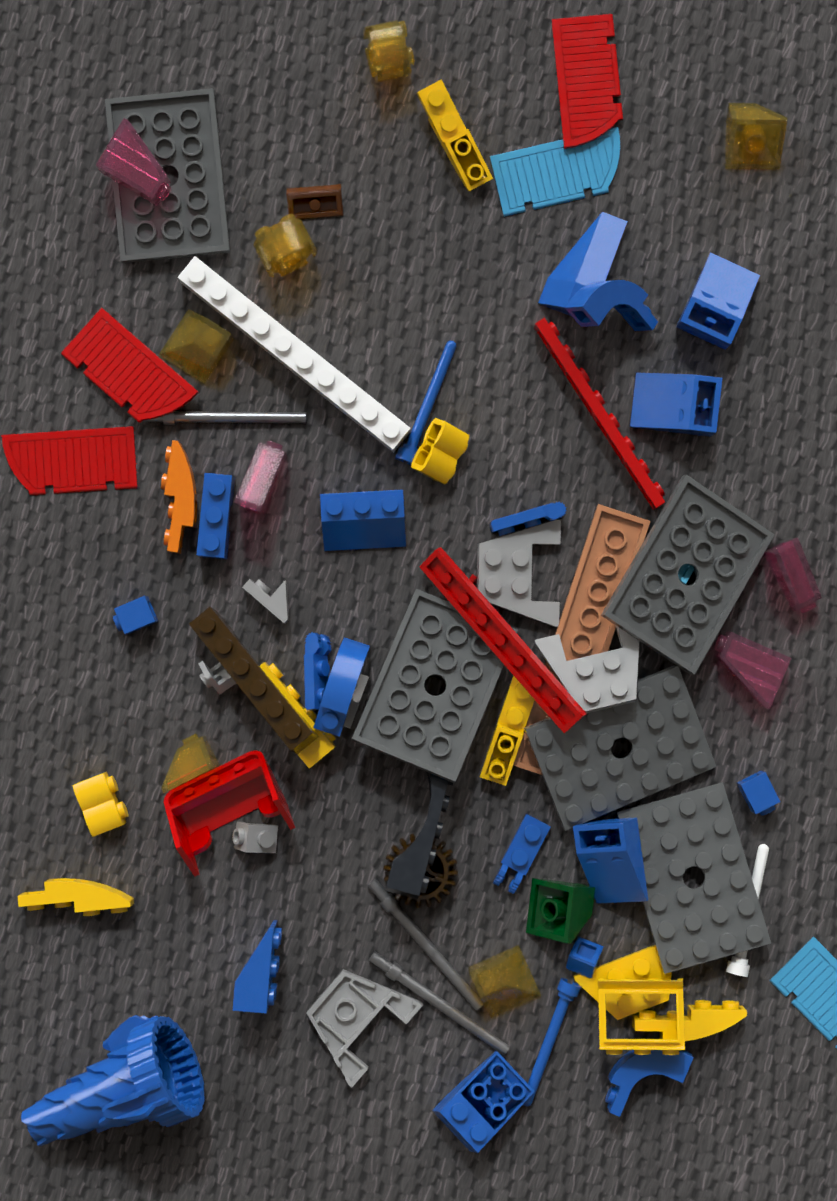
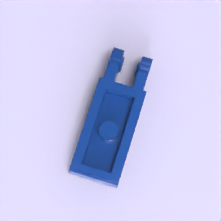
(529, 518)
(316, 669)
(522, 850)

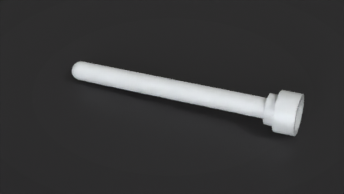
(739, 963)

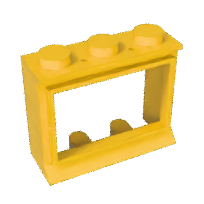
(641, 1046)

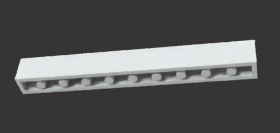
(294, 354)

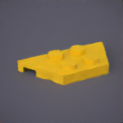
(635, 966)

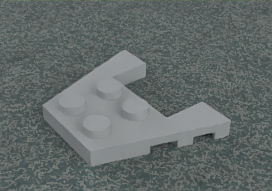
(506, 571)
(597, 679)
(345, 1012)

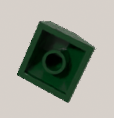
(559, 909)

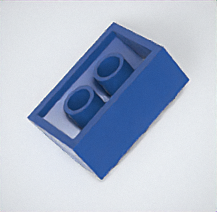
(363, 520)

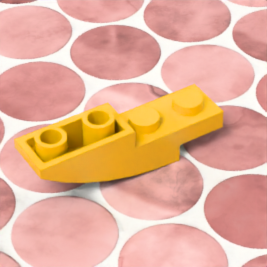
(454, 136)
(507, 734)
(87, 897)
(700, 1021)

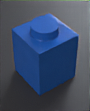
(135, 615)
(759, 793)

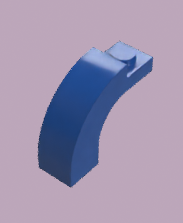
(596, 299)
(341, 686)
(634, 1067)

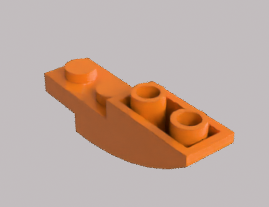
(180, 485)

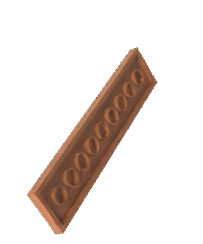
(605, 558)

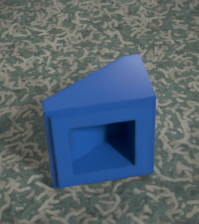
(584, 957)

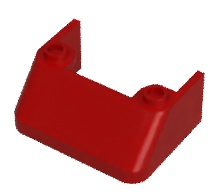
(220, 798)

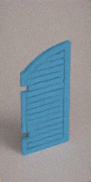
(554, 174)
(813, 979)

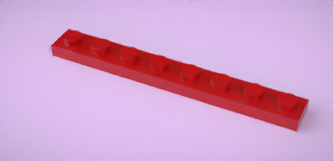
(593, 402)
(502, 640)

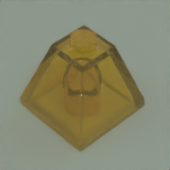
(753, 137)
(197, 345)
(190, 761)
(504, 981)

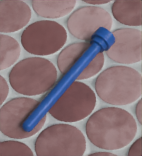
(409, 450)
(566, 993)

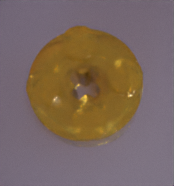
(388, 51)
(284, 246)

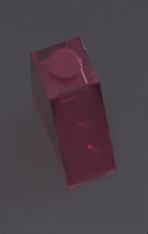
(133, 165)
(261, 478)
(793, 575)
(753, 666)

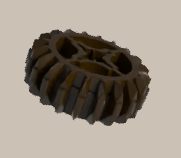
(433, 875)

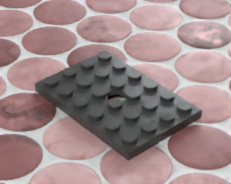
(180, 135)
(721, 547)
(406, 719)
(664, 750)
(720, 914)

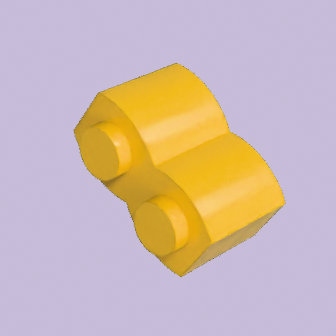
(440, 451)
(100, 803)

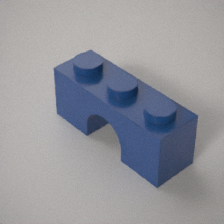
(214, 516)

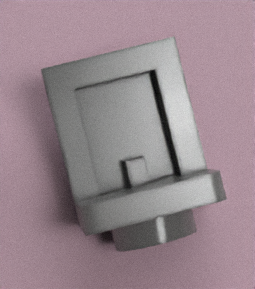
(216, 677)
(255, 837)

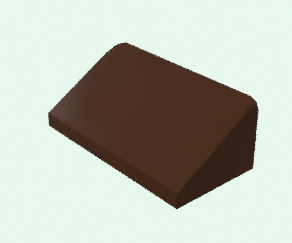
(315, 201)

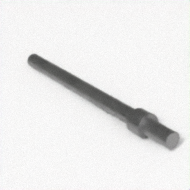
(231, 417)
(391, 904)
(395, 972)

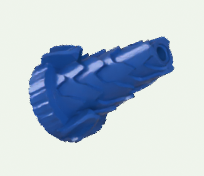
(145, 1077)

